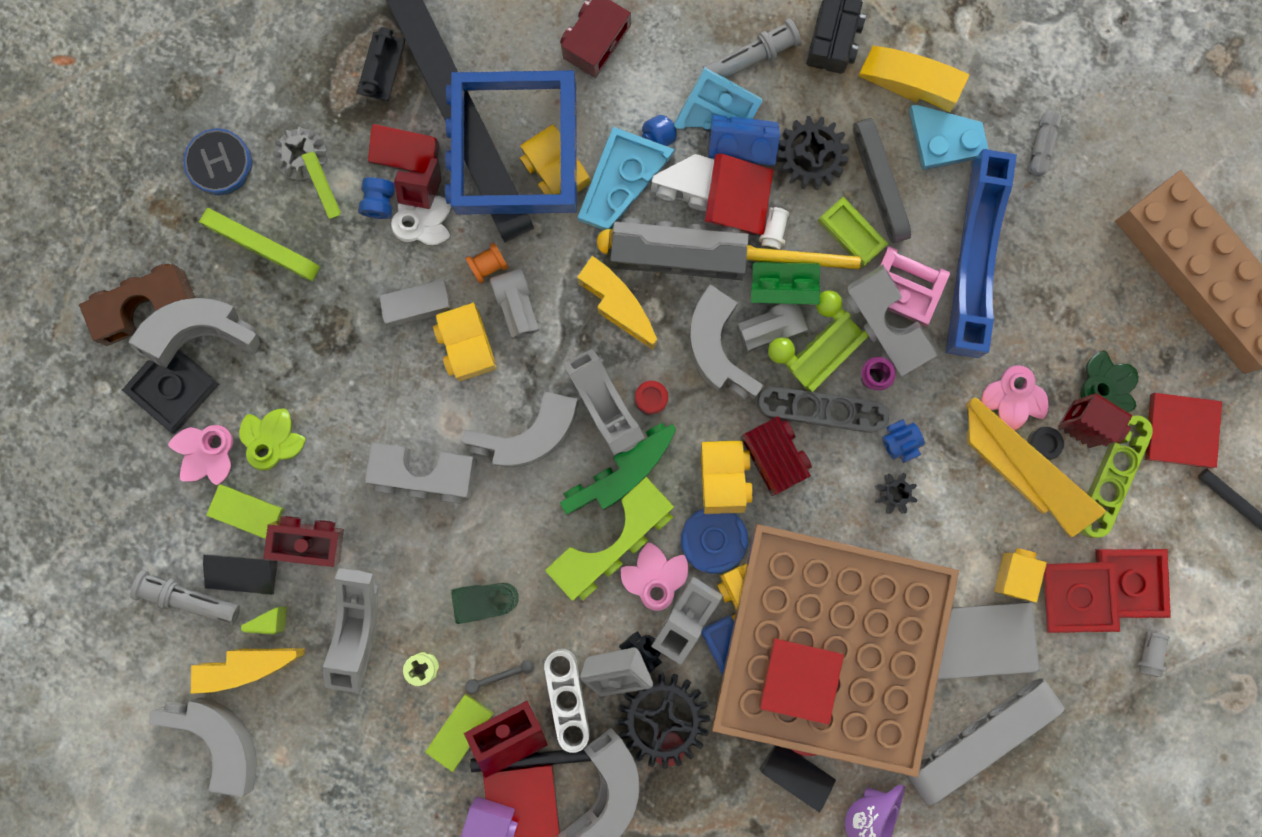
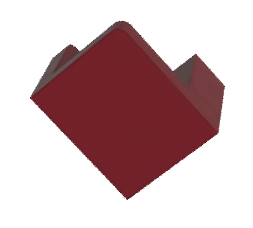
(418, 188)

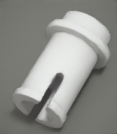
(774, 229)

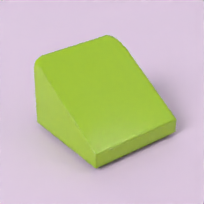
(268, 623)

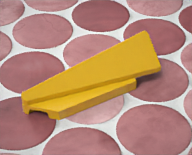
(1029, 470)

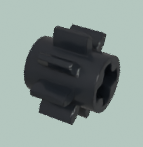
(904, 489)
(643, 644)

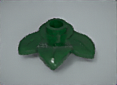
(1111, 381)

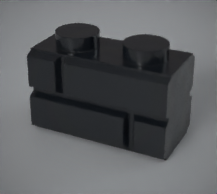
(834, 35)

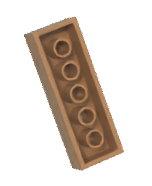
(1202, 265)

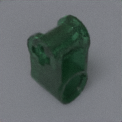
(478, 602)

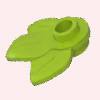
(270, 433)

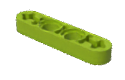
(259, 244)
(1119, 479)

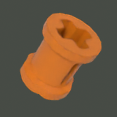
(486, 262)

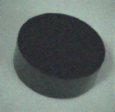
(1047, 442)

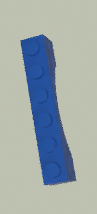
(973, 292)

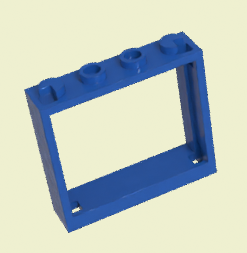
(454, 158)

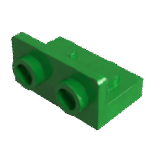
(786, 283)

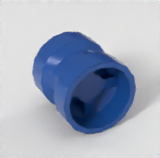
(376, 198)

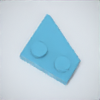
(716, 96)
(945, 137)

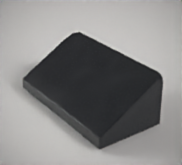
(239, 574)
(798, 776)

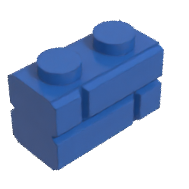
(744, 139)

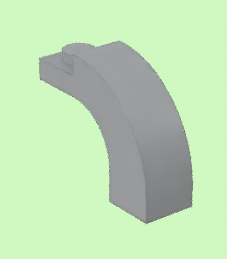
(186, 319)
(706, 348)
(603, 402)
(539, 441)
(353, 630)
(225, 735)
(617, 791)

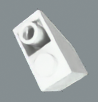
(686, 181)

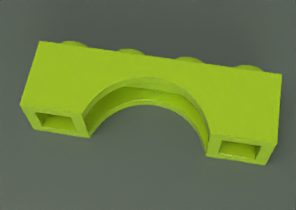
(578, 570)

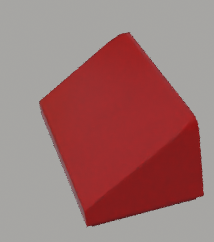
(401, 148)

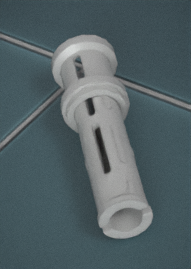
(764, 47)
(170, 594)

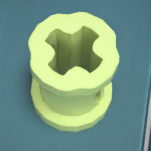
(420, 679)

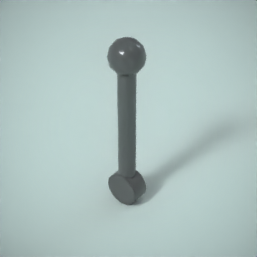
(473, 685)

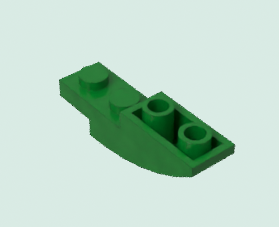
(632, 466)

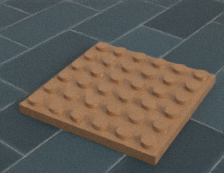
(851, 600)

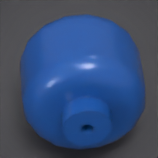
(659, 130)

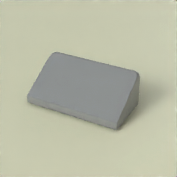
(415, 303)
(616, 672)

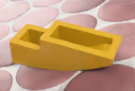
(914, 76)
(617, 301)
(241, 667)

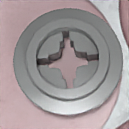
(296, 138)

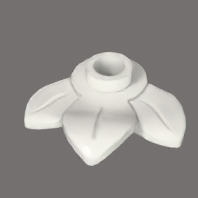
(426, 222)

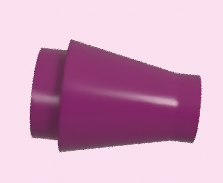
(883, 369)

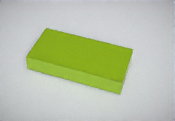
(321, 185)
(852, 231)
(243, 510)
(450, 743)

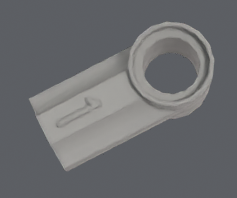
(513, 296)
(780, 321)

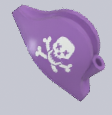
(875, 813)

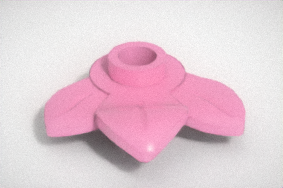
(1014, 403)
(200, 456)
(655, 571)

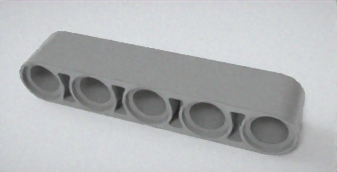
(986, 740)

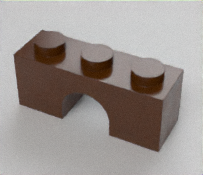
(111, 312)

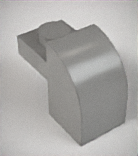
(686, 620)

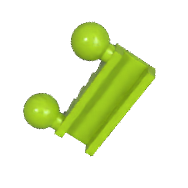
(827, 348)

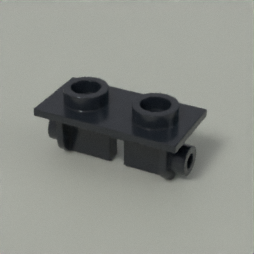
(381, 65)

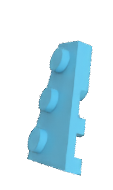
(621, 177)

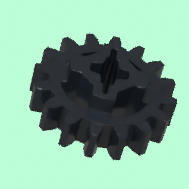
(825, 148)

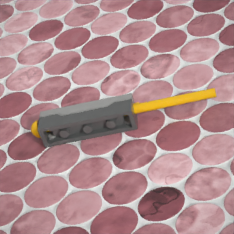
(697, 250)

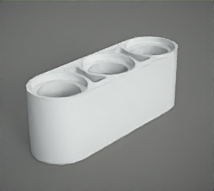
(563, 716)

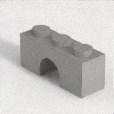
(903, 347)
(390, 469)

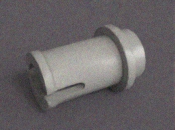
(1154, 654)

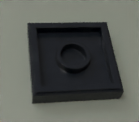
(171, 392)

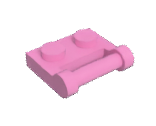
(917, 301)

